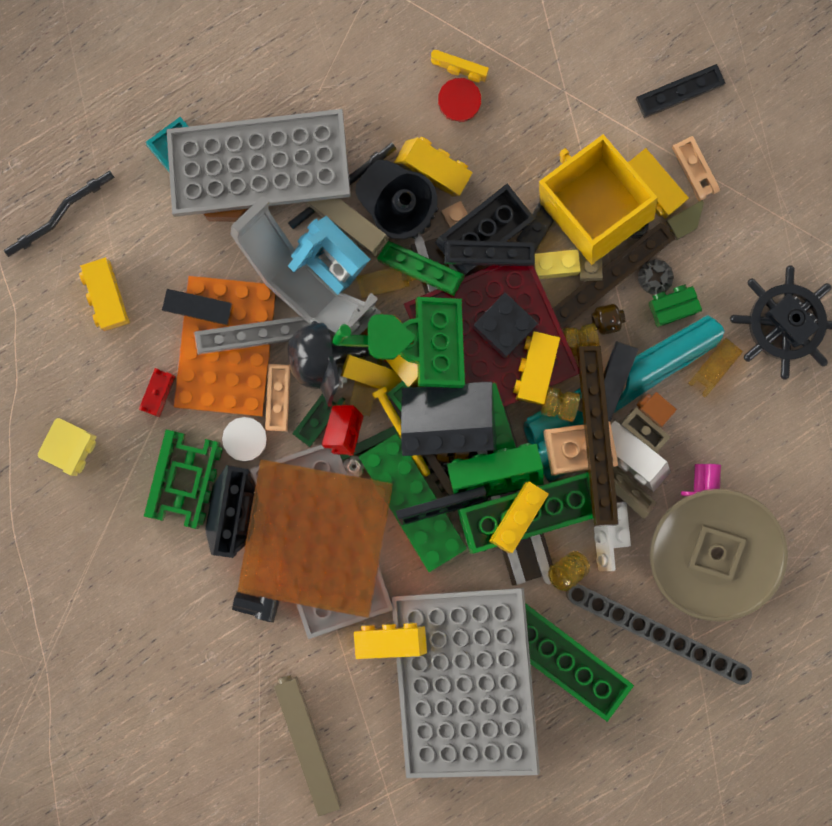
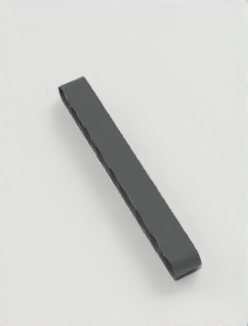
(668, 638)

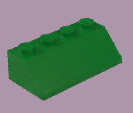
(498, 472)

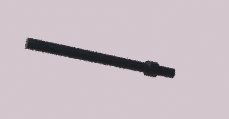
(385, 152)

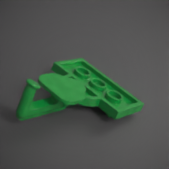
(434, 337)

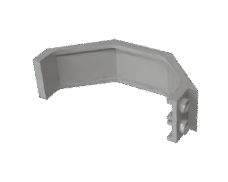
(301, 290)

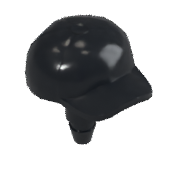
(397, 199)
(315, 359)

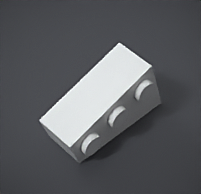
(638, 458)

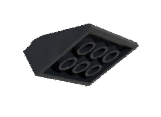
(448, 419)

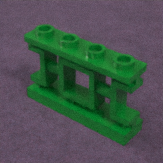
(164, 474)

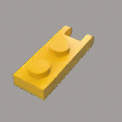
(459, 66)

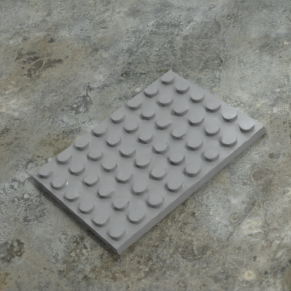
(472, 693)

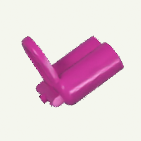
(705, 478)

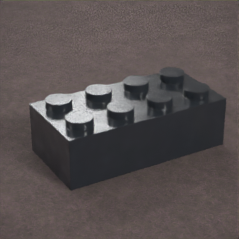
(493, 220)

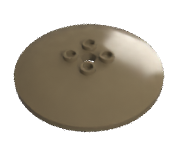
(722, 586)

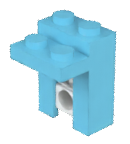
(329, 255)

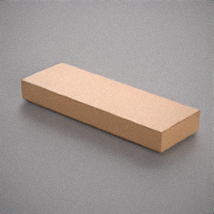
(278, 397)

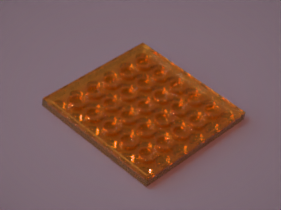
(315, 538)

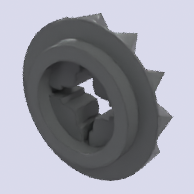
(645, 274)

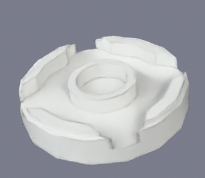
(244, 439)

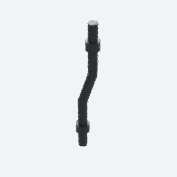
(26, 240)

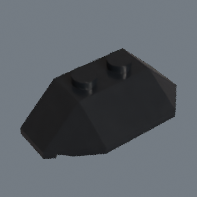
(230, 511)

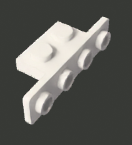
(612, 537)

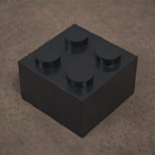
(504, 325)

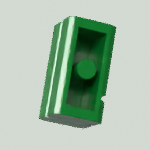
(674, 305)

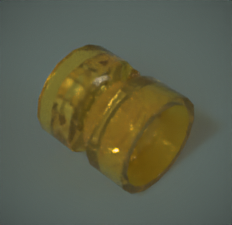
(584, 337)
(560, 404)
(569, 571)

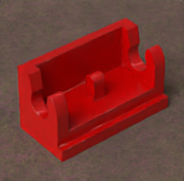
(157, 392)
(343, 429)

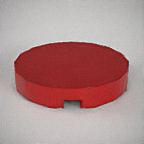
(459, 99)

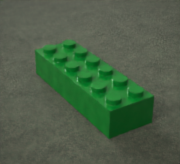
(565, 505)
(433, 537)
(574, 667)

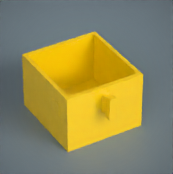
(597, 198)

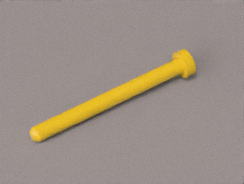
(395, 419)

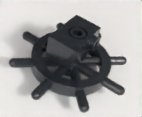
(789, 319)

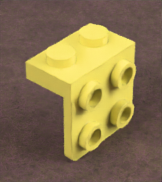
(67, 447)

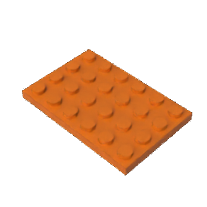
(231, 378)

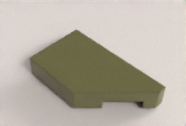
(685, 221)

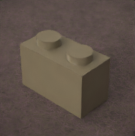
(645, 429)

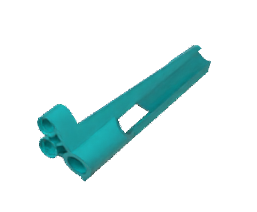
(646, 372)

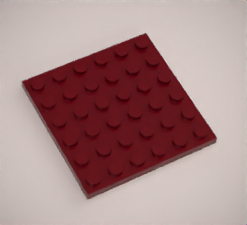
(481, 360)

